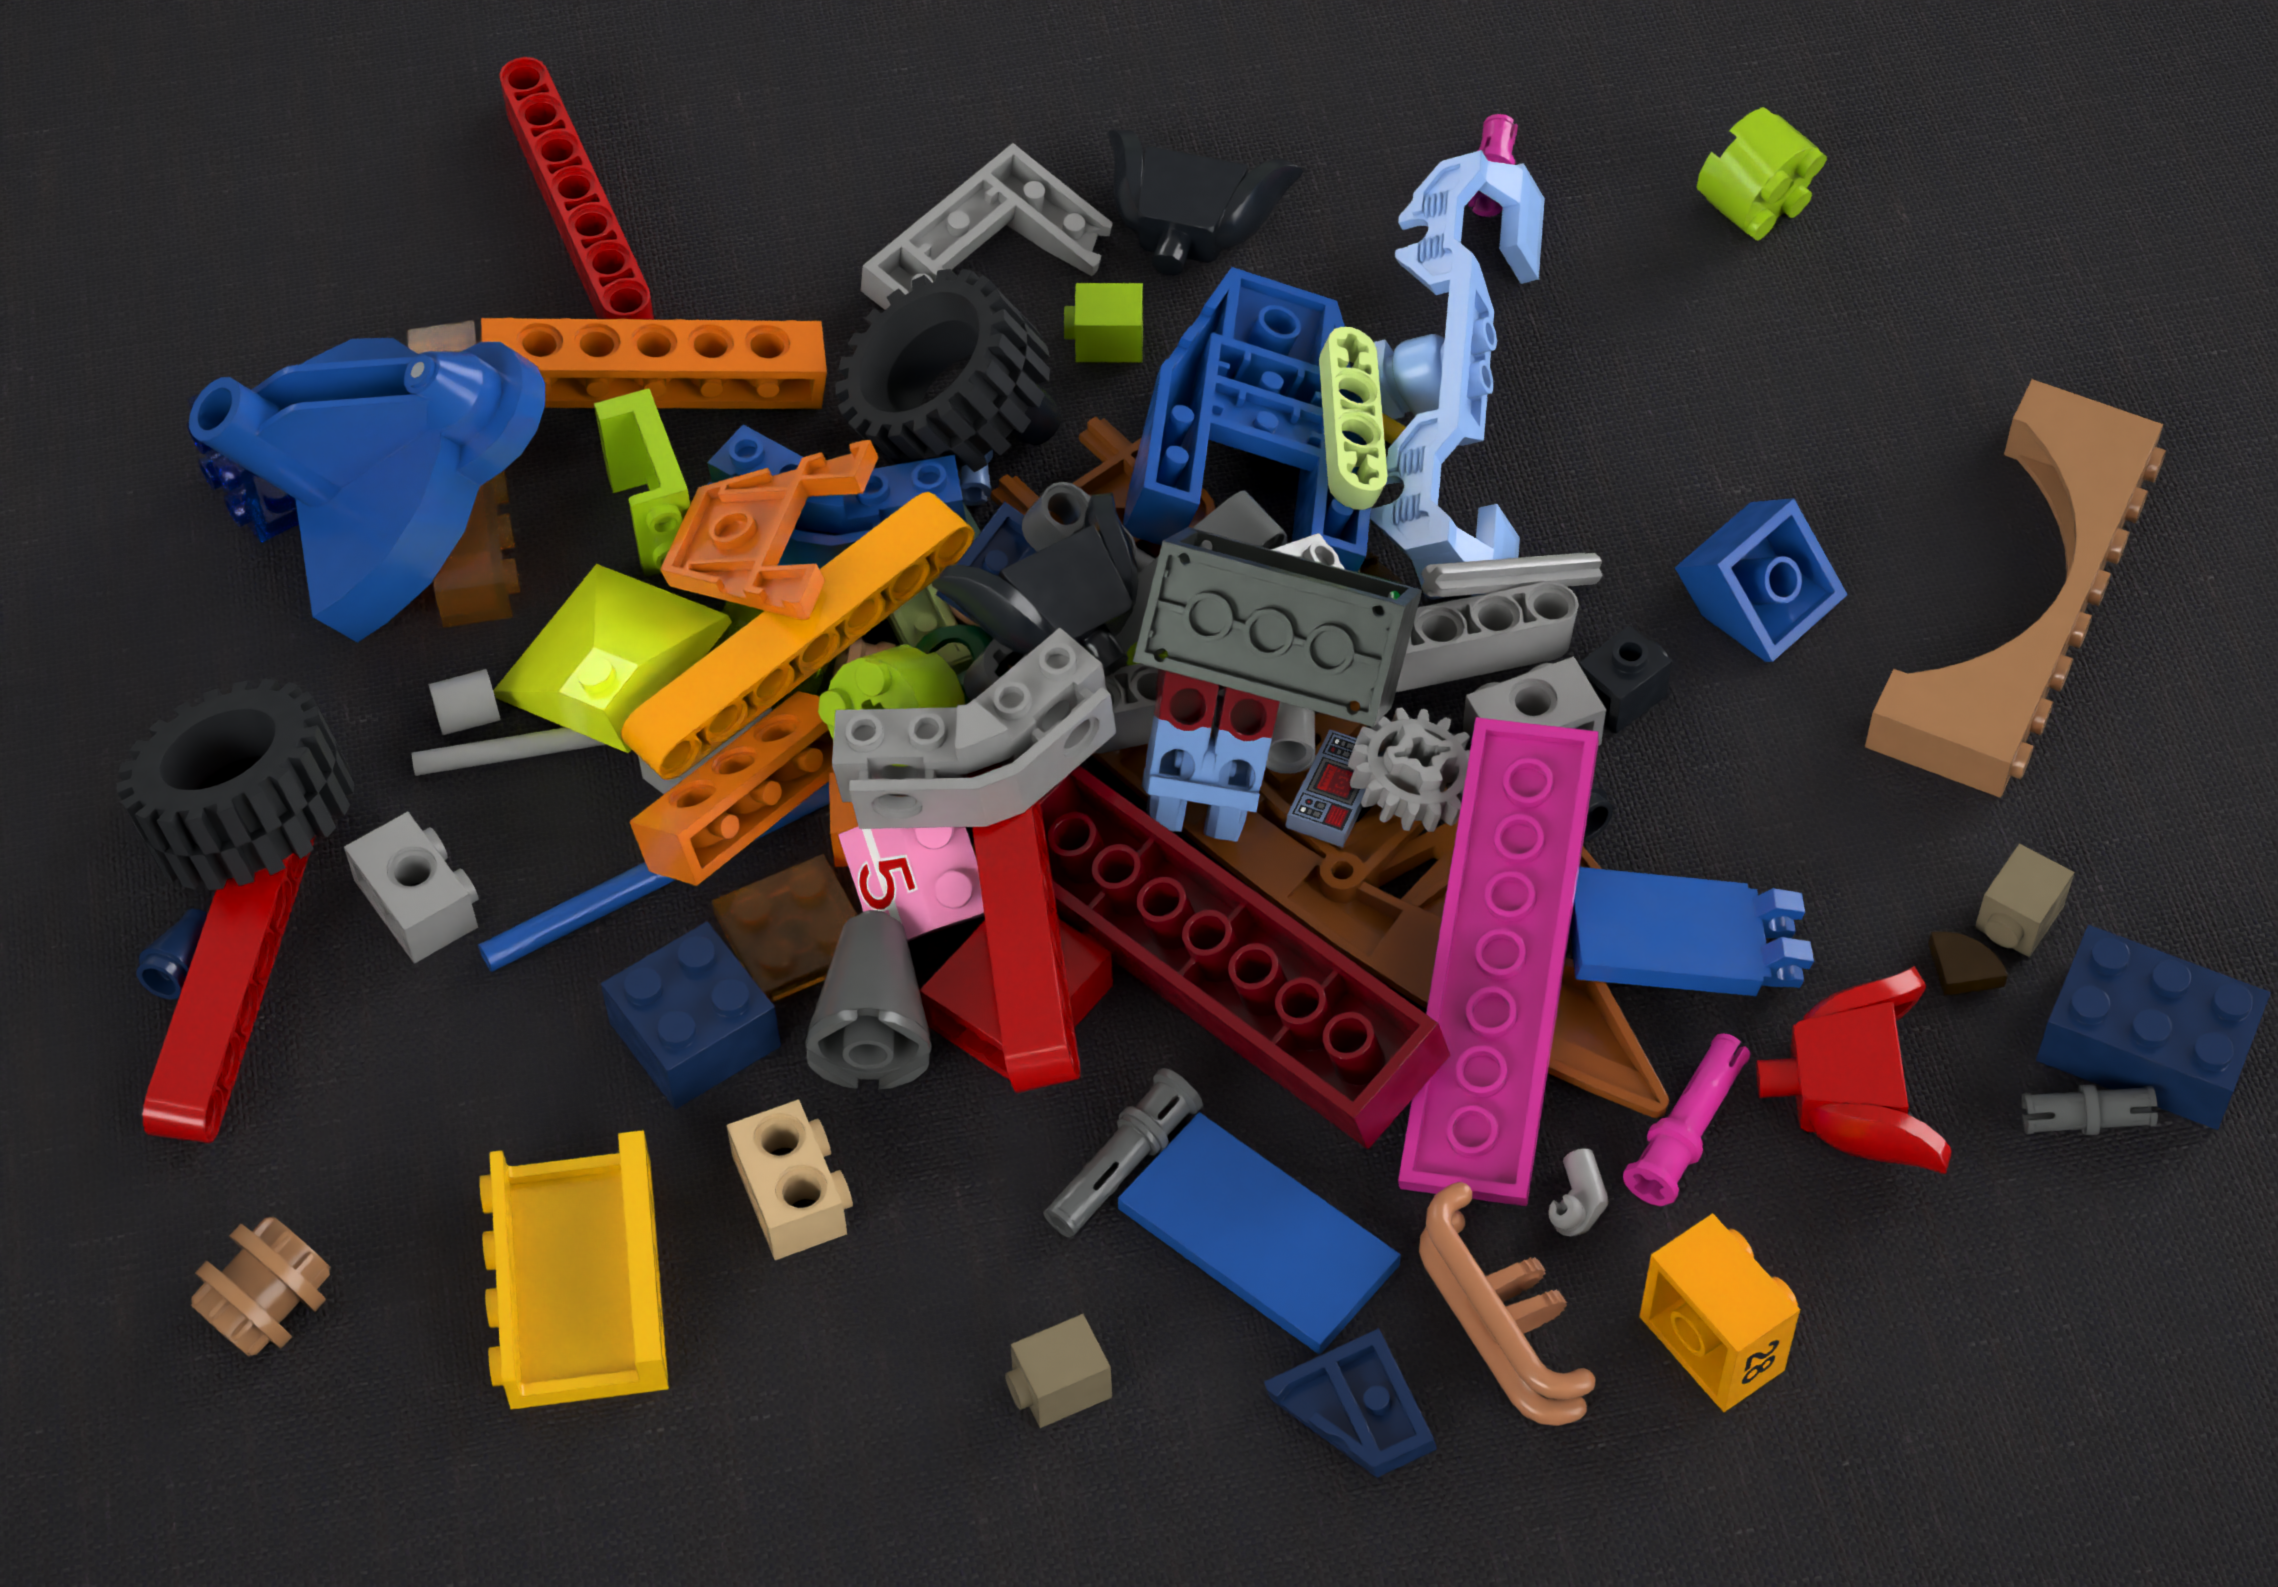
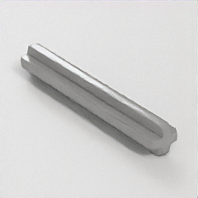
(1510, 573)

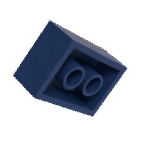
(2155, 1022)

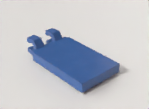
(1685, 933)

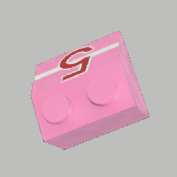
(916, 876)

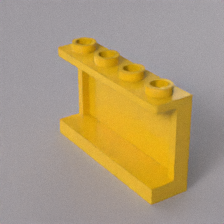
(574, 1277)

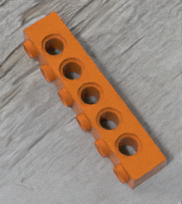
(678, 359)

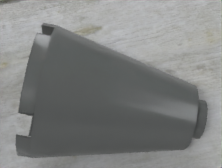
(870, 1009)

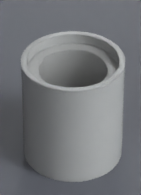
(464, 702)
(1292, 740)

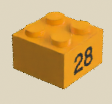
(1719, 1311)

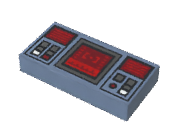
(1326, 802)

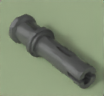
(1140, 1133)

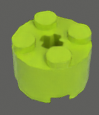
(1761, 173)
(891, 680)

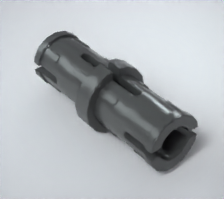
(2089, 1109)

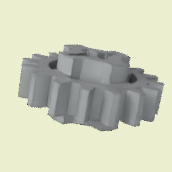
(1413, 770)

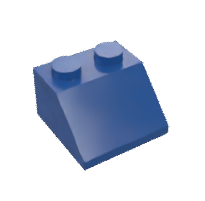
(1763, 578)

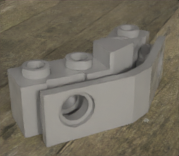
(1031, 721)

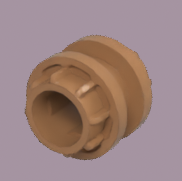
(260, 1286)

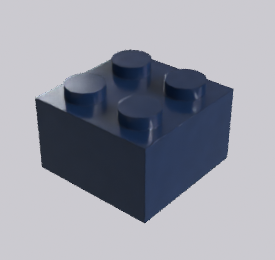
(691, 1015)

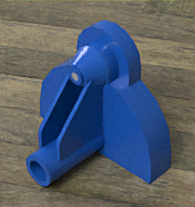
(378, 458)

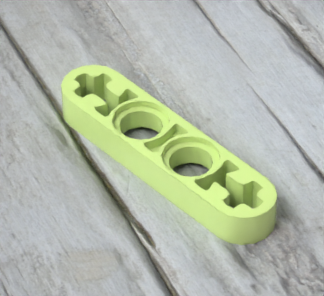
(1363, 418)

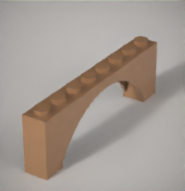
(1978, 714)

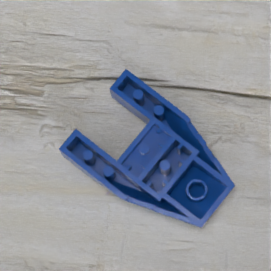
(1255, 385)

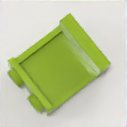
(641, 454)

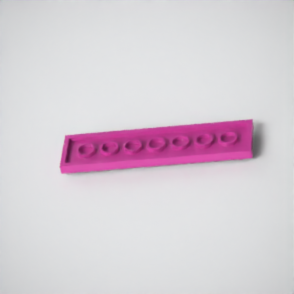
(1501, 959)

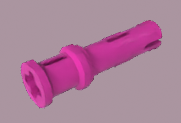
(1677, 1139)

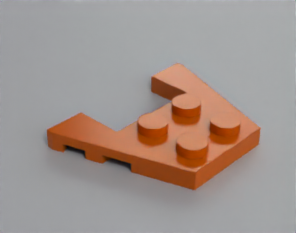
(742, 526)

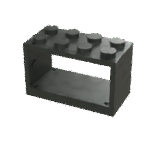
(1277, 625)

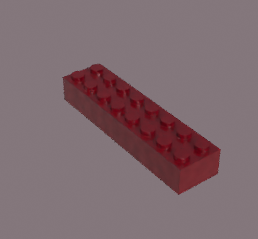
(1236, 961)

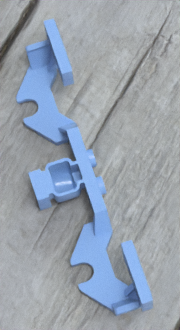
(1451, 376)

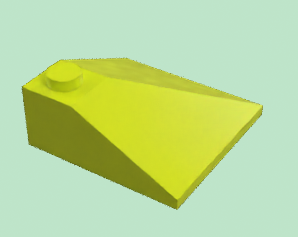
(609, 654)

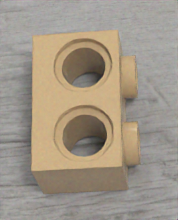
(782, 1180)

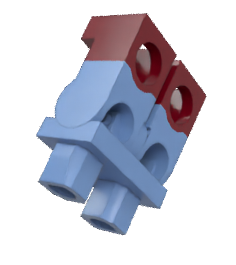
(1204, 769)

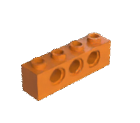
(737, 793)

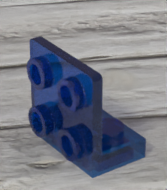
(248, 496)

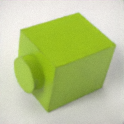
(1106, 322)

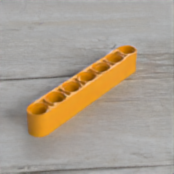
(781, 652)

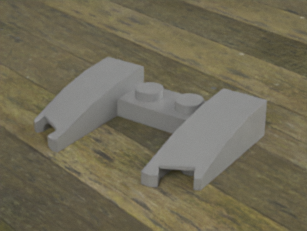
(1004, 192)

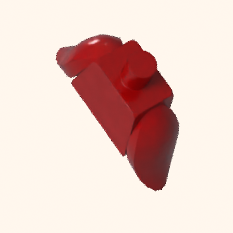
(1852, 1075)

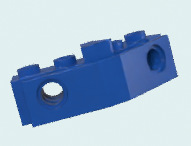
(840, 514)

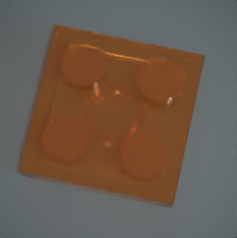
(786, 926)

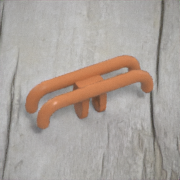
(1500, 1329)

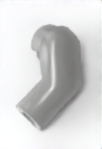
(1586, 1198)

